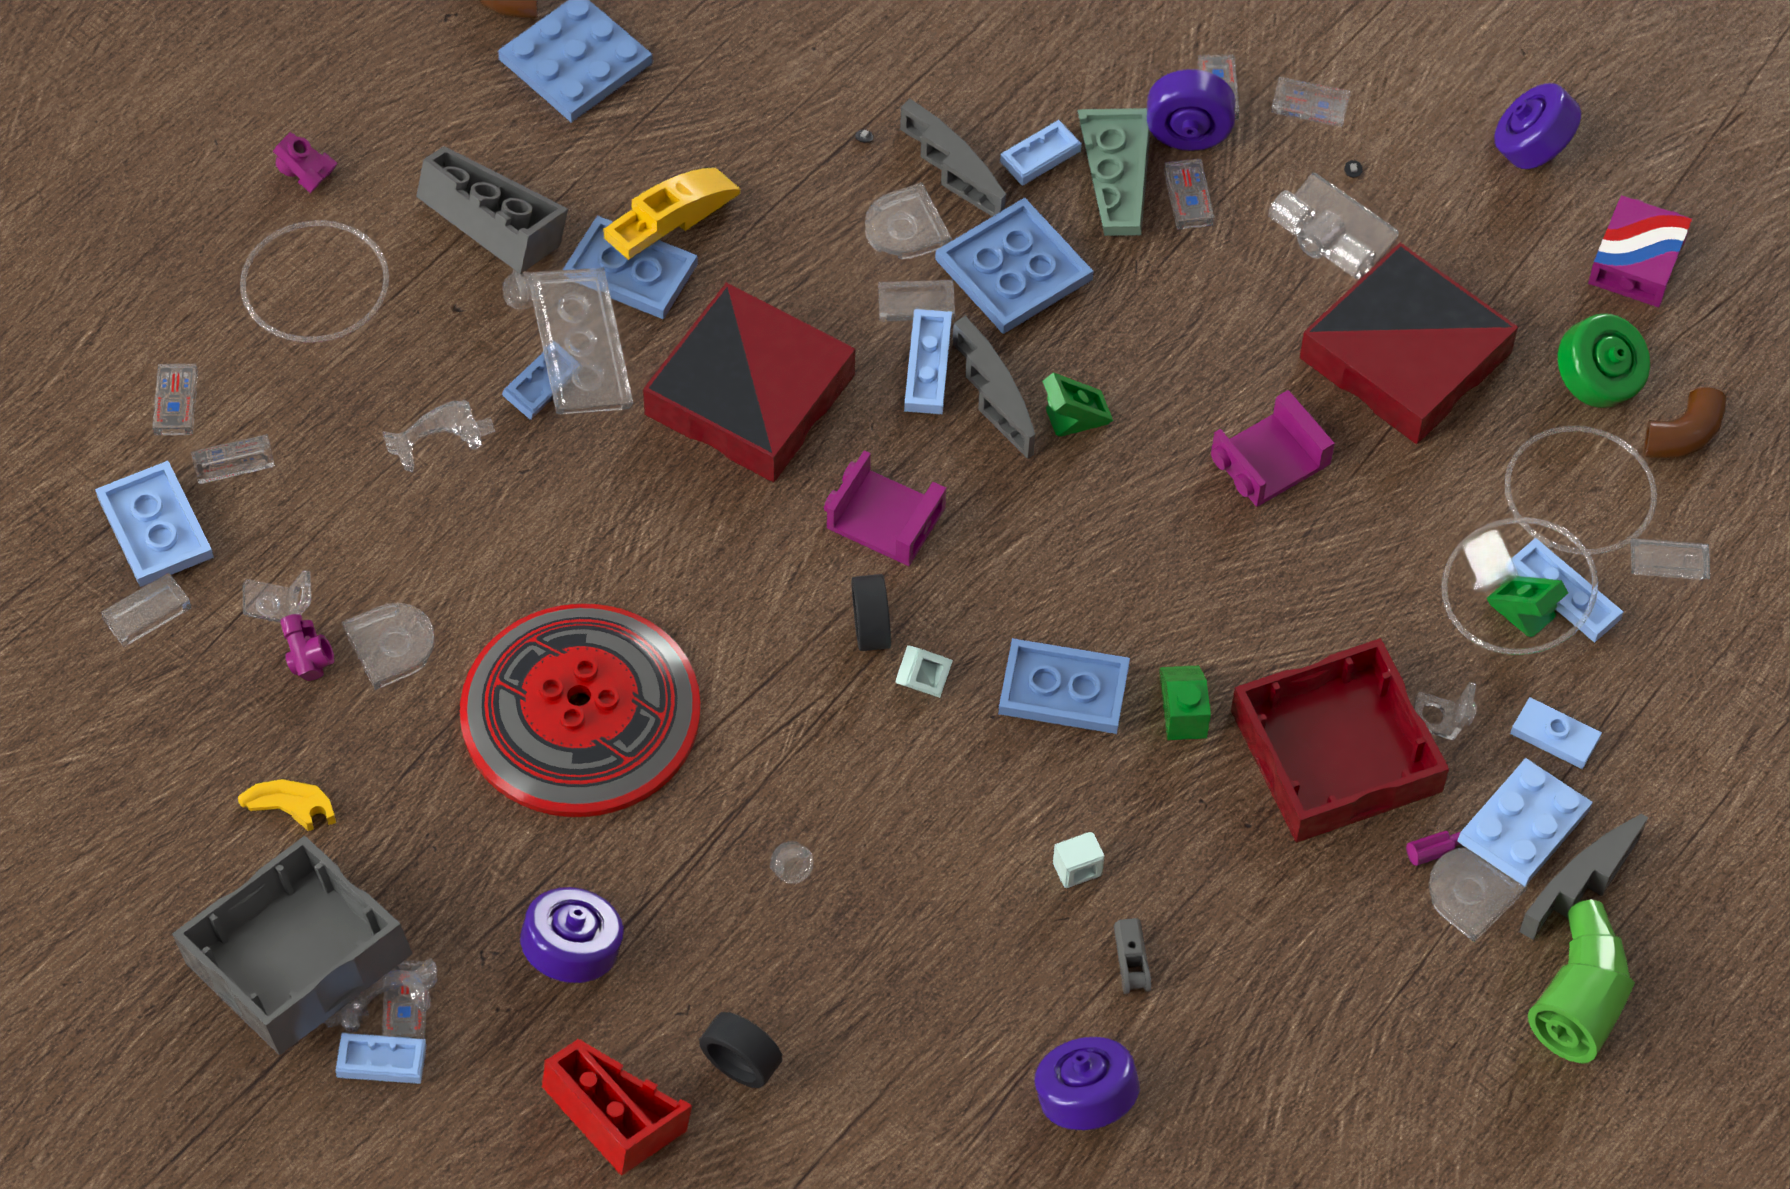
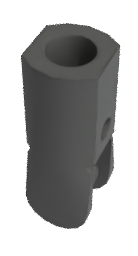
(1132, 954)

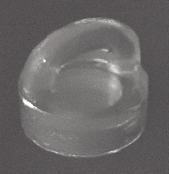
(517, 290)
(791, 862)

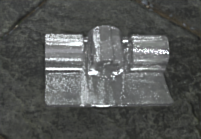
(1333, 225)

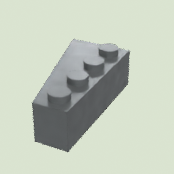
(492, 209)

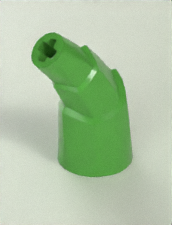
(1588, 992)

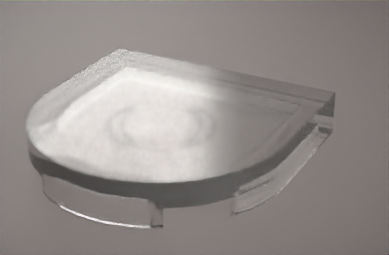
(905, 223)
(391, 641)
(1471, 891)

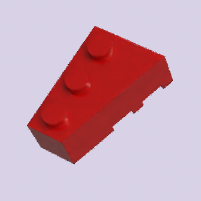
(612, 1107)

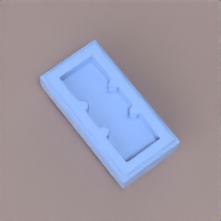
(1040, 152)
(1556, 733)
(381, 1058)

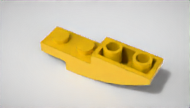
(670, 204)

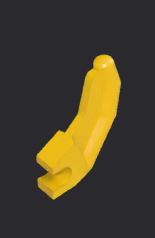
(293, 797)

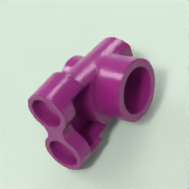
(299, 159)
(308, 651)

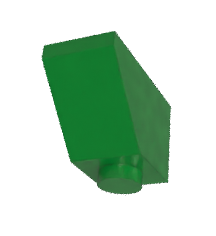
(1185, 702)

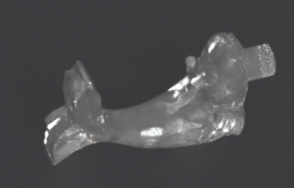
(449, 417)
(418, 981)

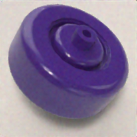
(1191, 110)
(1537, 126)
(571, 935)
(1087, 1083)

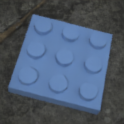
(575, 57)
(1014, 265)

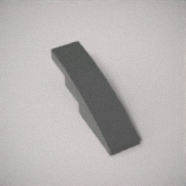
(960, 166)
(998, 393)
(1588, 870)

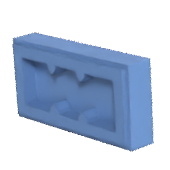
(531, 388)

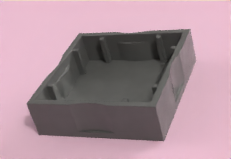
(292, 945)

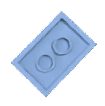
(154, 523)
(1525, 822)

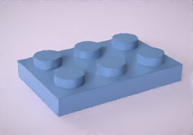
(643, 282)
(1064, 686)

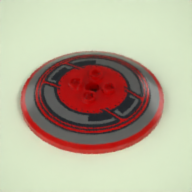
(587, 755)

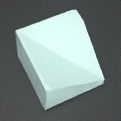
(923, 671)
(1078, 859)

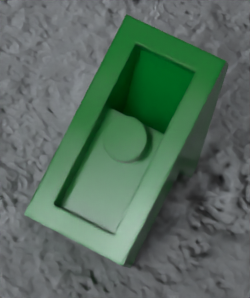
(1074, 405)
(1528, 602)

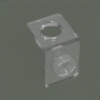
(1489, 561)
(274, 601)
(1454, 713)

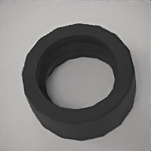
(871, 612)
(740, 1049)

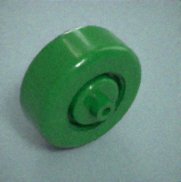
(1603, 360)

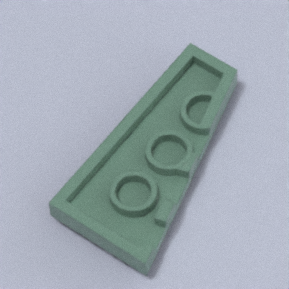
(1118, 164)

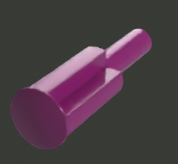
(1431, 847)

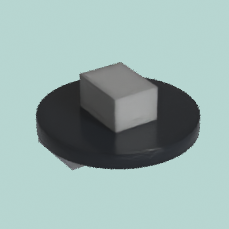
(864, 136)
(1353, 168)

